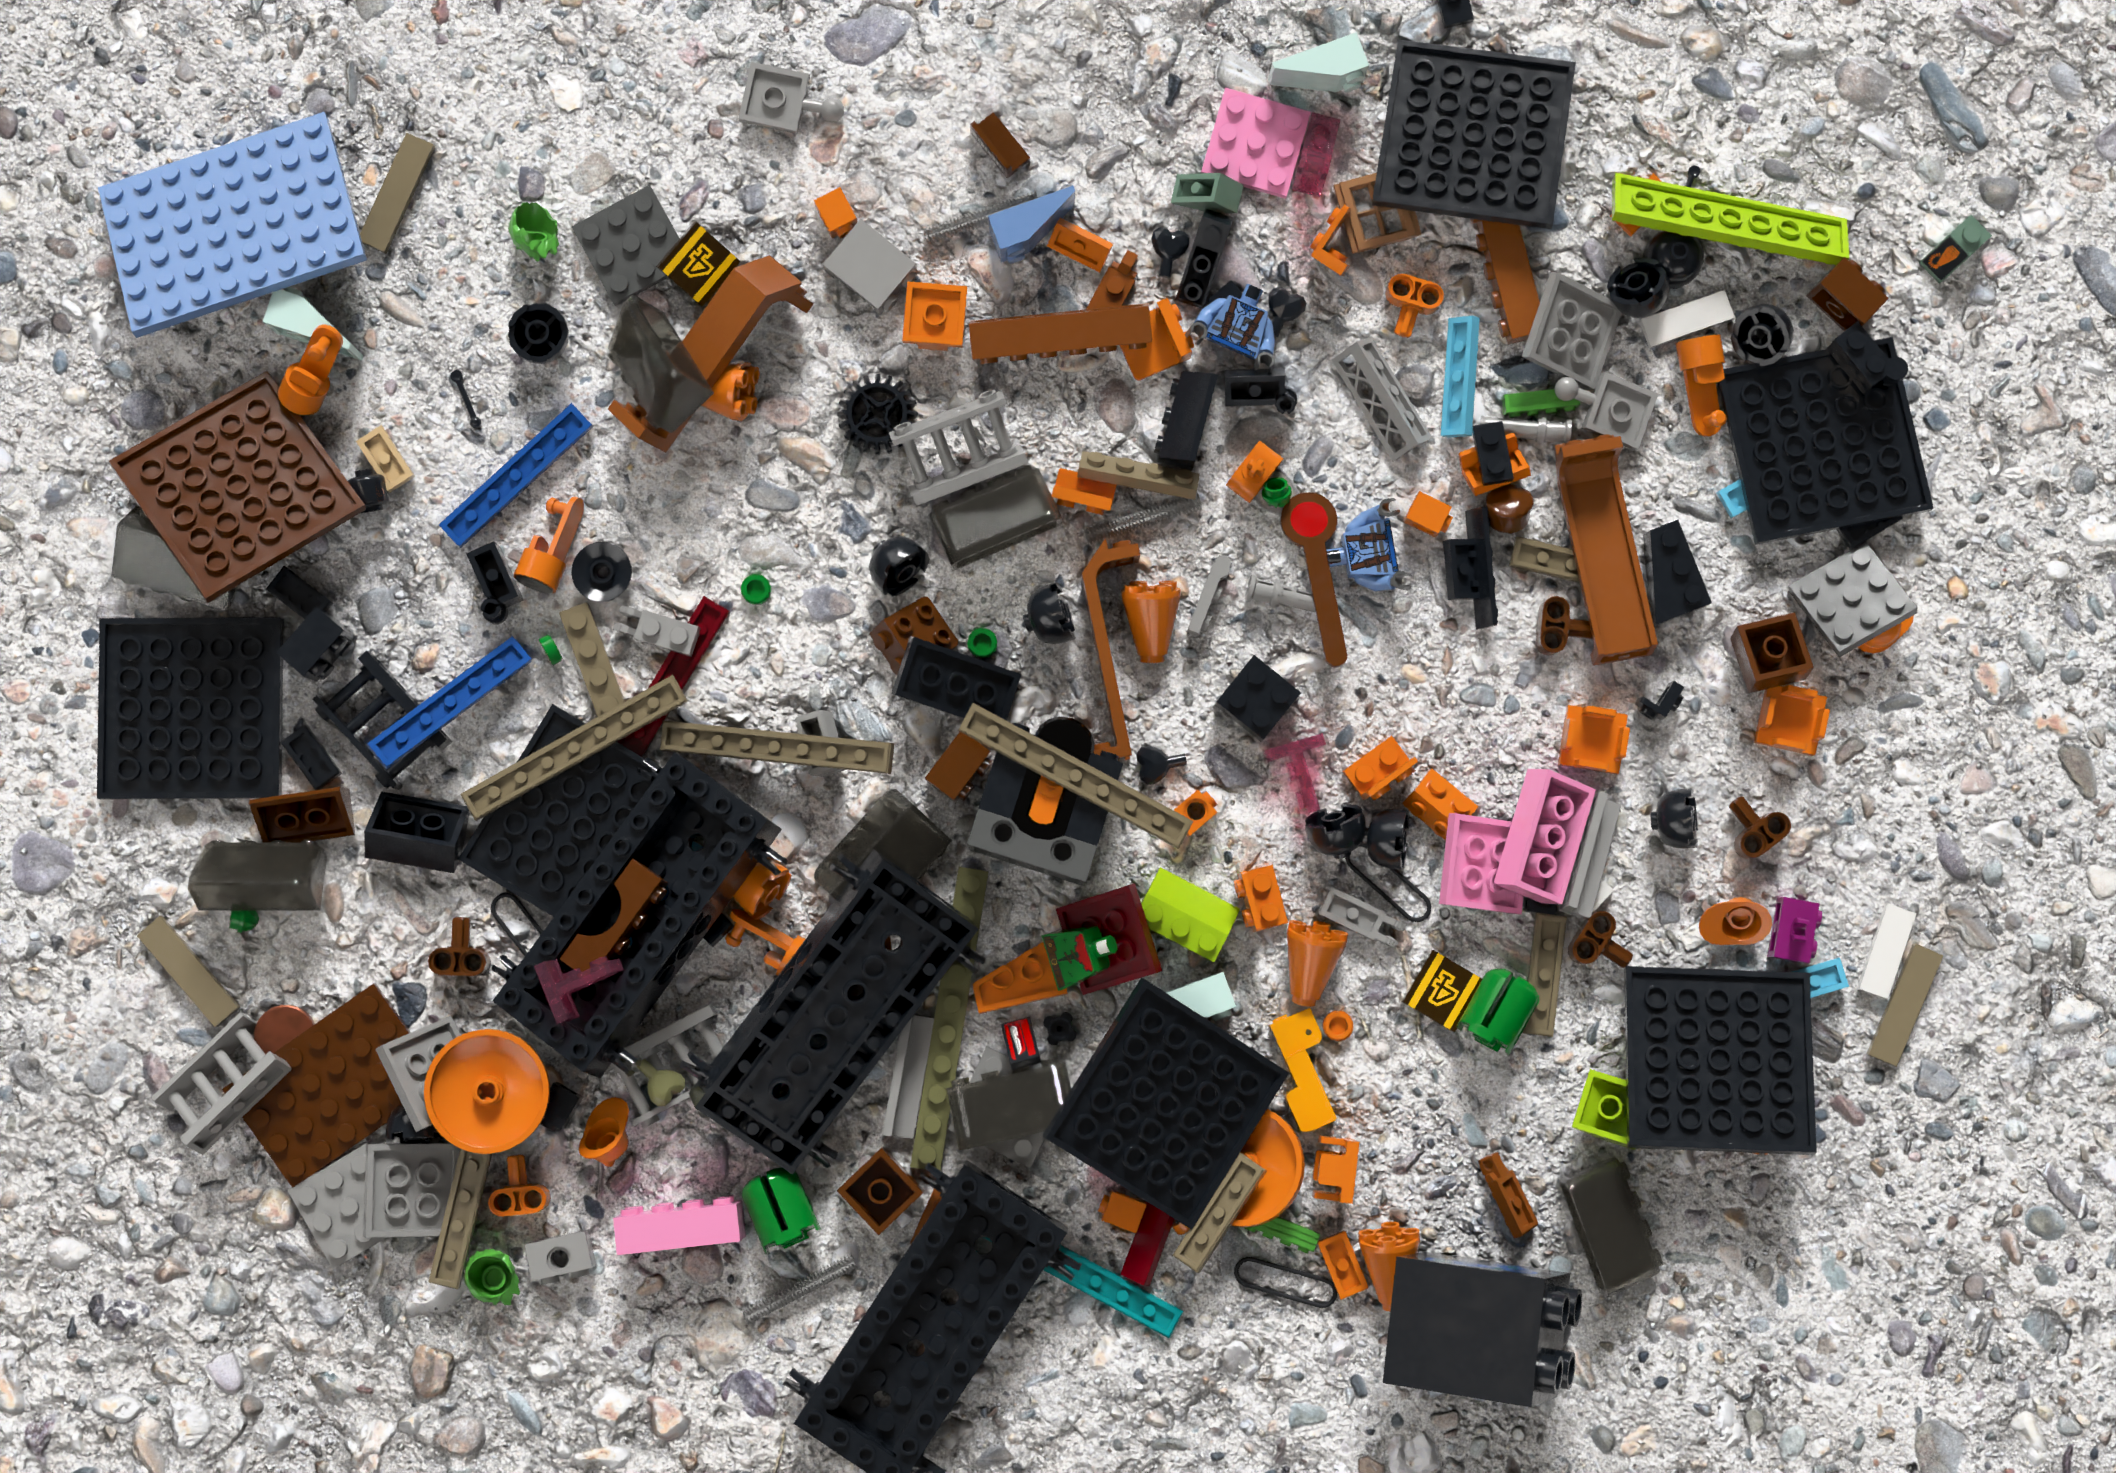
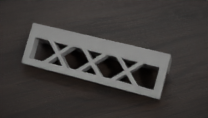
(1388, 391)
(1591, 857)
(908, 1078)

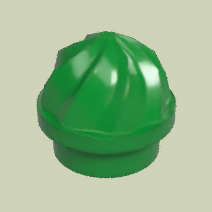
(1276, 492)
(243, 920)

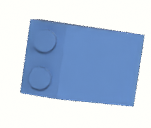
(1025, 225)

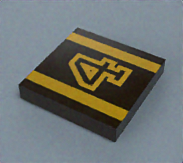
(698, 263)
(1442, 990)

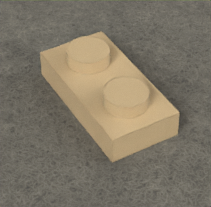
(385, 458)

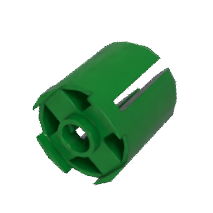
(1499, 1010)
(792, 1203)

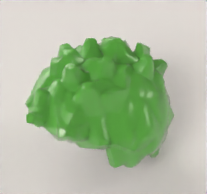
(534, 230)
(491, 1277)

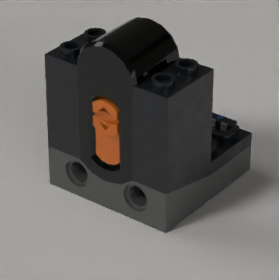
(1038, 821)

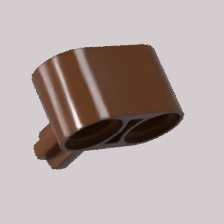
(1561, 627)
(1757, 828)
(1599, 942)
(459, 952)

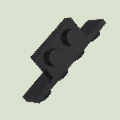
(1471, 569)

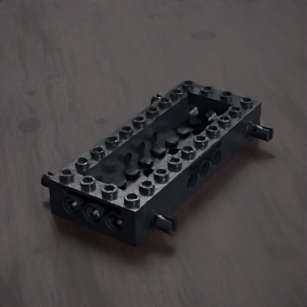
(660, 835)
(813, 1000)
(955, 1336)

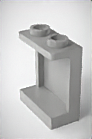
(871, 267)

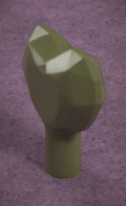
(661, 1083)

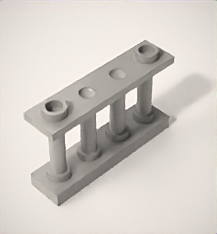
(980, 467)
(648, 1050)
(231, 1107)

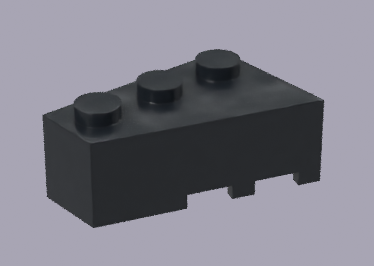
(1672, 575)

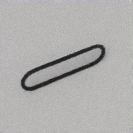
(1387, 898)
(502, 924)
(1287, 1269)

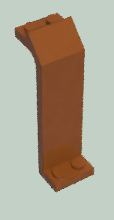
(721, 333)
(1604, 549)
(1121, 554)

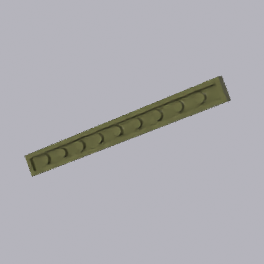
(947, 1031)

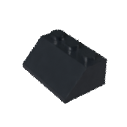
(1185, 419)
(416, 832)

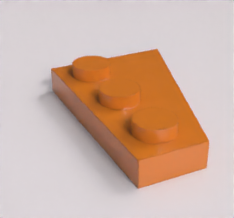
(1017, 982)

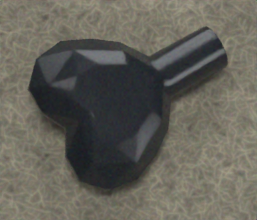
(1169, 247)
(1284, 307)
(1156, 764)

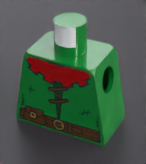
(1077, 954)

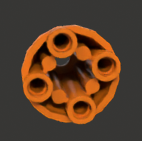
(735, 391)
(1151, 617)
(1312, 959)
(1380, 1252)

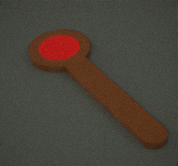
(1309, 523)

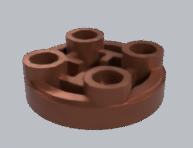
(281, 1026)

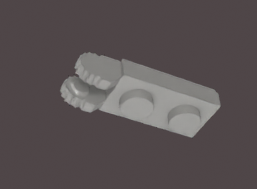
(1210, 594)
(660, 631)
(1358, 916)

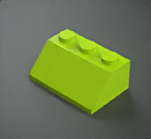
(1188, 915)

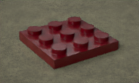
(1122, 917)

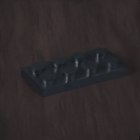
(953, 680)

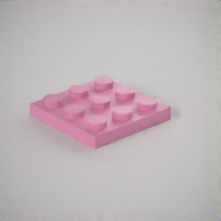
(1256, 142)
(1471, 864)

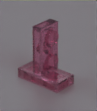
(1316, 154)
(1298, 768)
(560, 986)

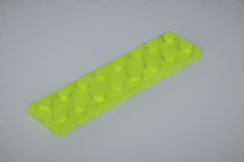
(1729, 219)

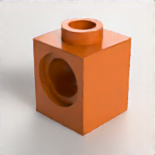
(836, 213)
(1428, 515)
(1205, 801)
(1122, 1210)

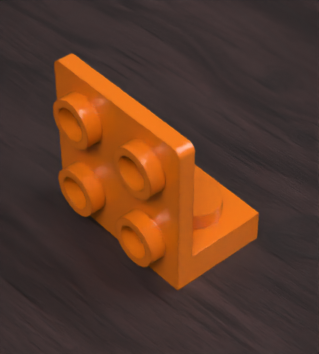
(1333, 258)
(1378, 768)
(1261, 898)

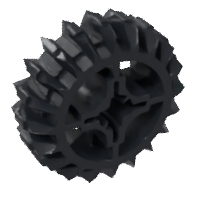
(862, 393)

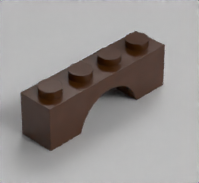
(638, 891)

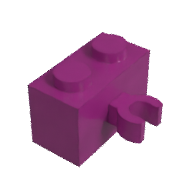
(1794, 930)

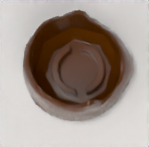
(1509, 508)

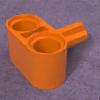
(1412, 302)
(1254, 471)
(518, 1190)

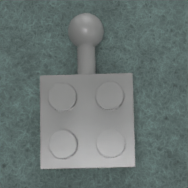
(778, 96)
(1614, 408)

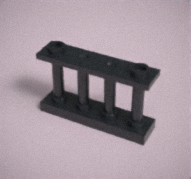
(391, 692)

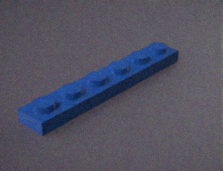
(515, 475)
(449, 702)

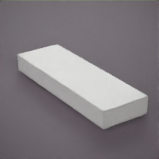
(1687, 319)
(1886, 951)

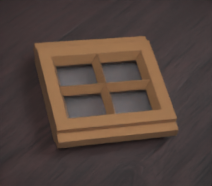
(1371, 225)

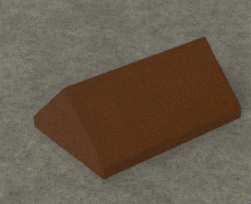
(304, 815)

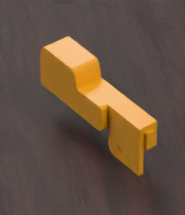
(1307, 1099)

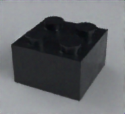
(317, 645)
(1257, 698)

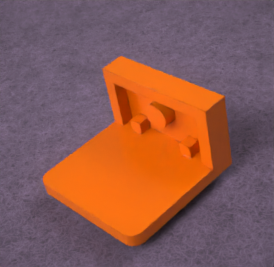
(1167, 347)

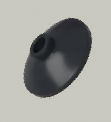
(590, 561)

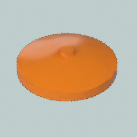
(486, 1091)
(1281, 1154)

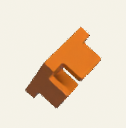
(935, 315)
(1792, 719)
(1594, 739)
(1336, 1169)

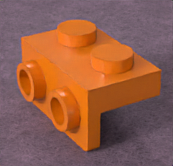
(1471, 470)
(1072, 490)
(1435, 799)

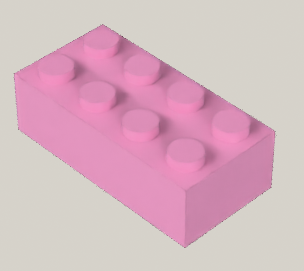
(1544, 836)
(679, 1227)

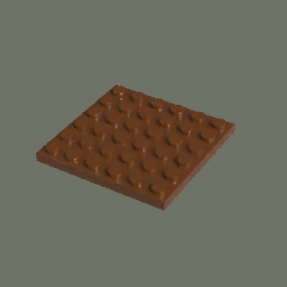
(237, 486)

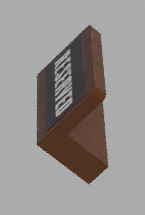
(999, 144)

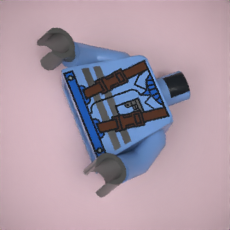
(1238, 326)
(1370, 550)

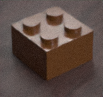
(1847, 295)
(1771, 652)
(959, 767)
(880, 1190)

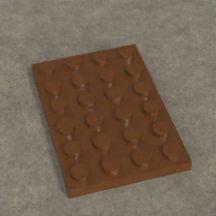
(334, 1087)

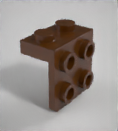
(915, 620)

